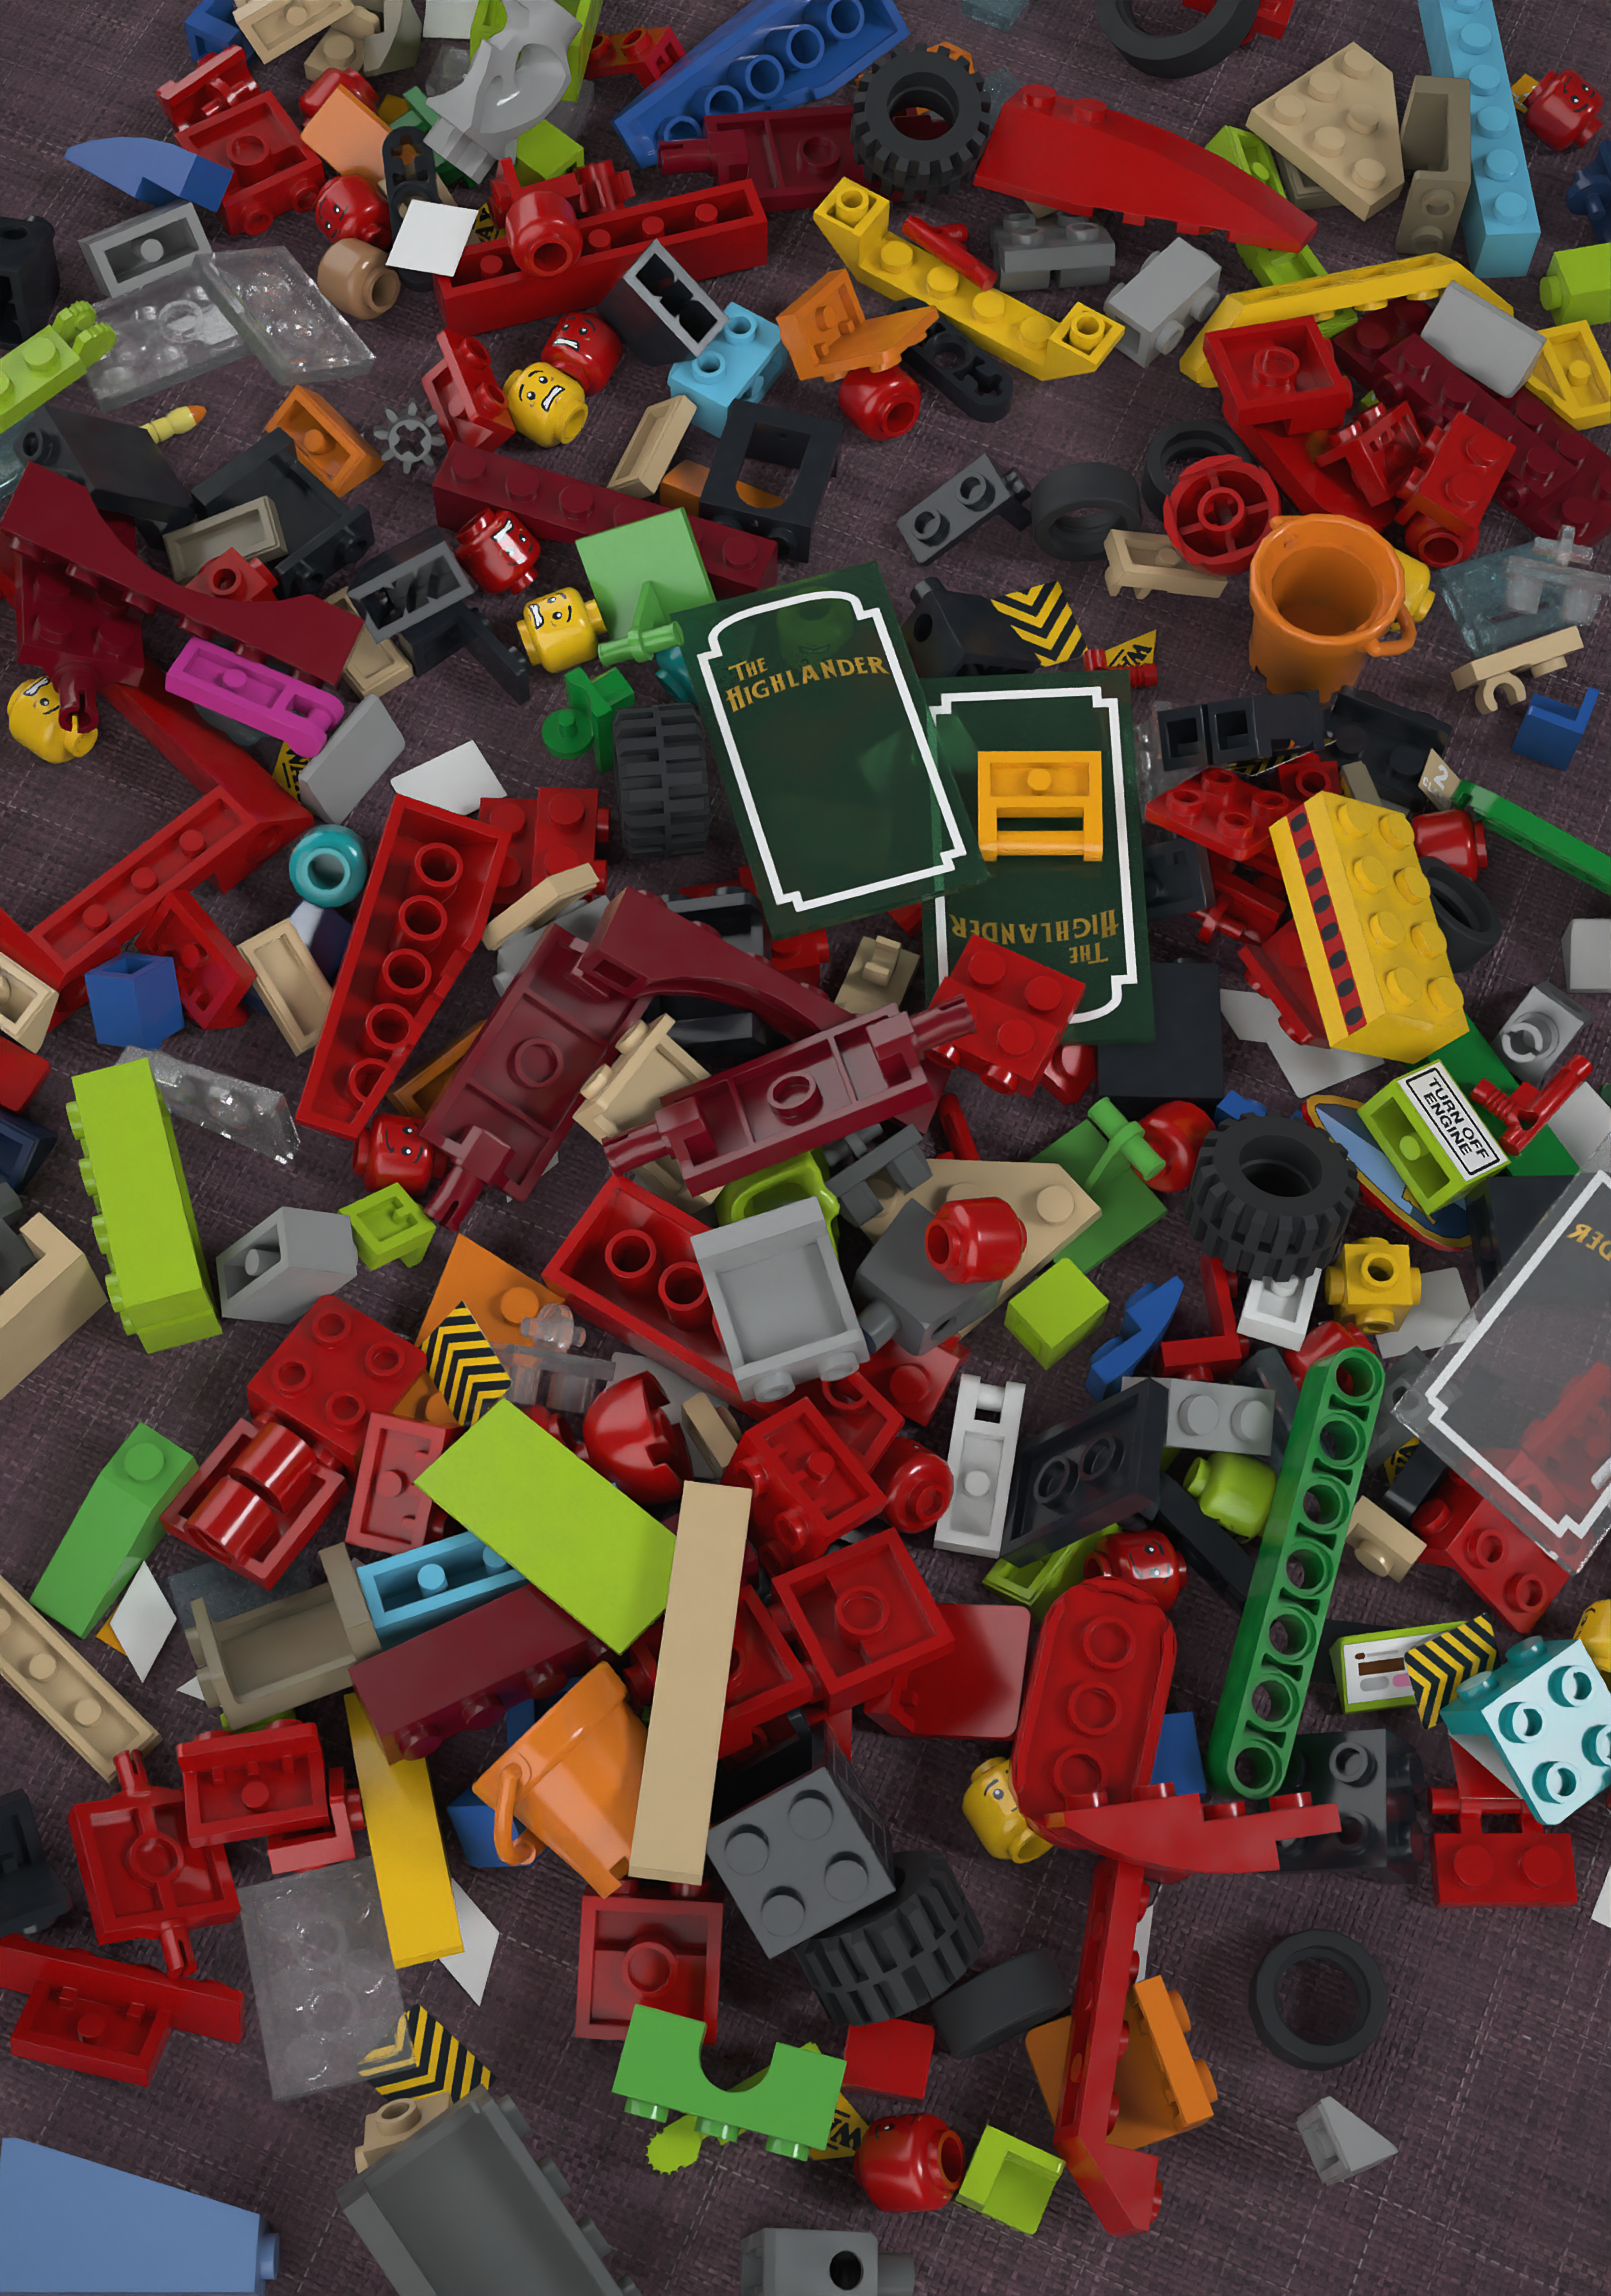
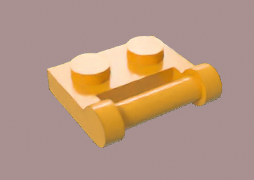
(1040, 787)

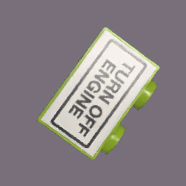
(1432, 1136)

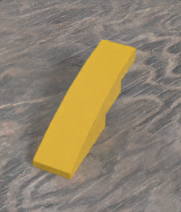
(405, 1849)

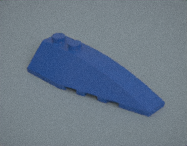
(757, 62)

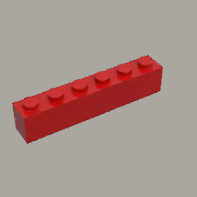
(702, 230)

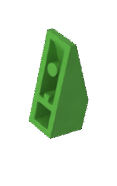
(113, 1530)

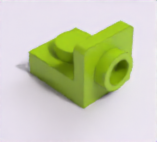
(389, 1227)

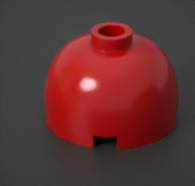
(1220, 514)
(634, 1442)

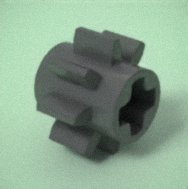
(406, 450)

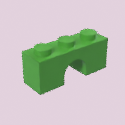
(664, 2072)

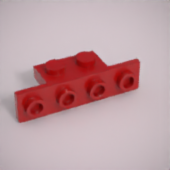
(106, 2012)

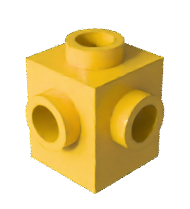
(1372, 1285)

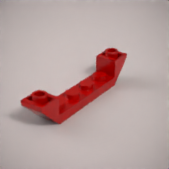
(1113, 2178)

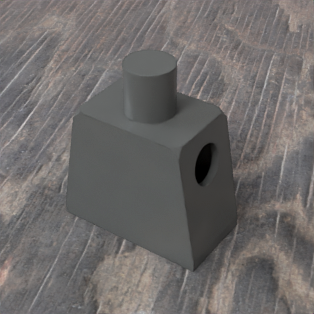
(906, 1296)
(800, 2259)

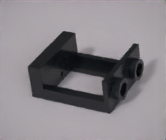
(780, 439)

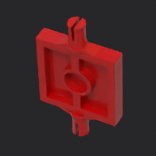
(144, 1872)

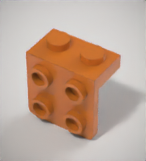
(831, 336)
(1155, 2081)

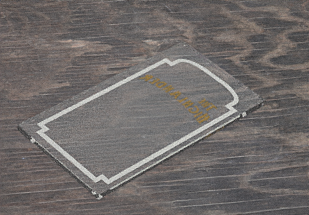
(1527, 1379)

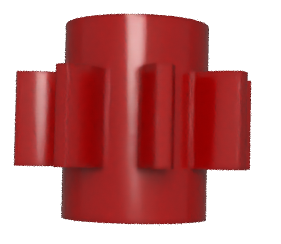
(602, 188)

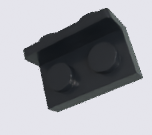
(1388, 741)
(1176, 877)

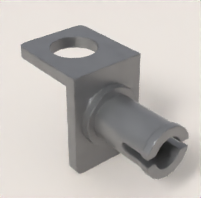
(1539, 1032)

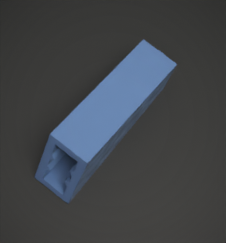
(114, 2233)

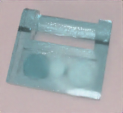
(1477, 594)

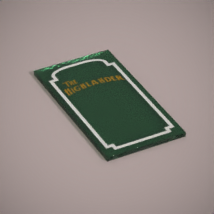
(828, 751)
(1052, 908)

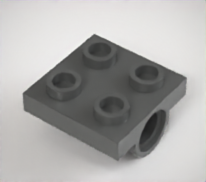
(1069, 245)

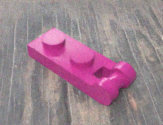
(254, 695)

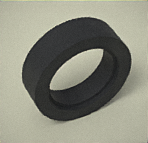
(1183, 53)

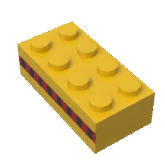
(1368, 929)

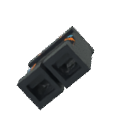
(1243, 730)

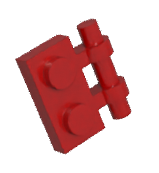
(1497, 1868)

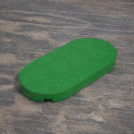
(1535, 835)

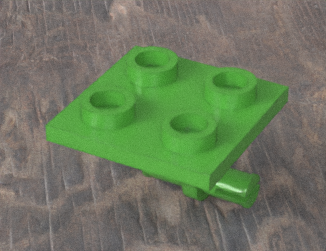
(640, 579)
(1109, 1181)

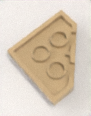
(1339, 129)
(1040, 1193)

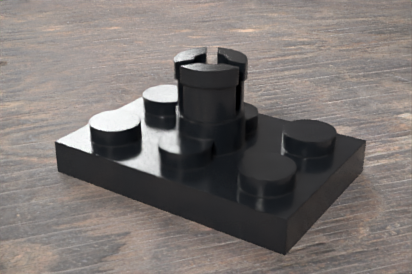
(1087, 1475)

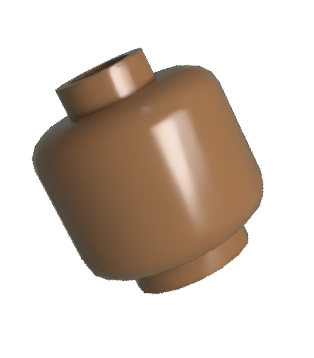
(358, 279)

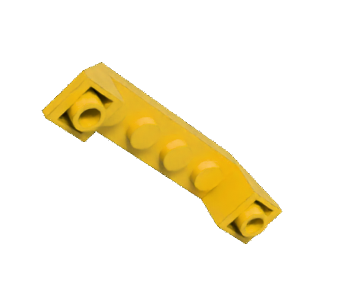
(1320, 296)
(1048, 350)

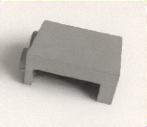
(780, 1300)

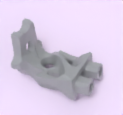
(505, 98)

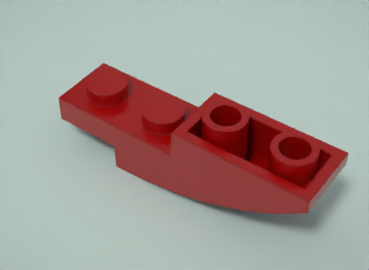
(1171, 1835)

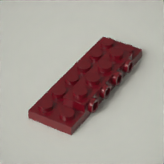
(1554, 470)

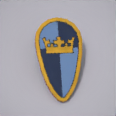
(1380, 1181)

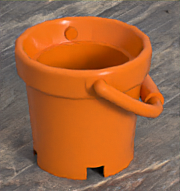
(1322, 602)
(573, 1783)

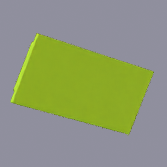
(556, 1523)

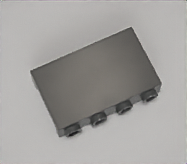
(474, 2212)

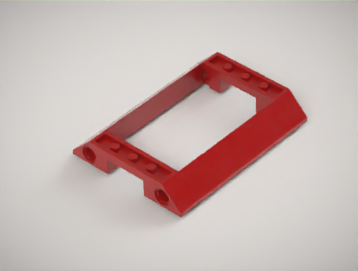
(217, 839)

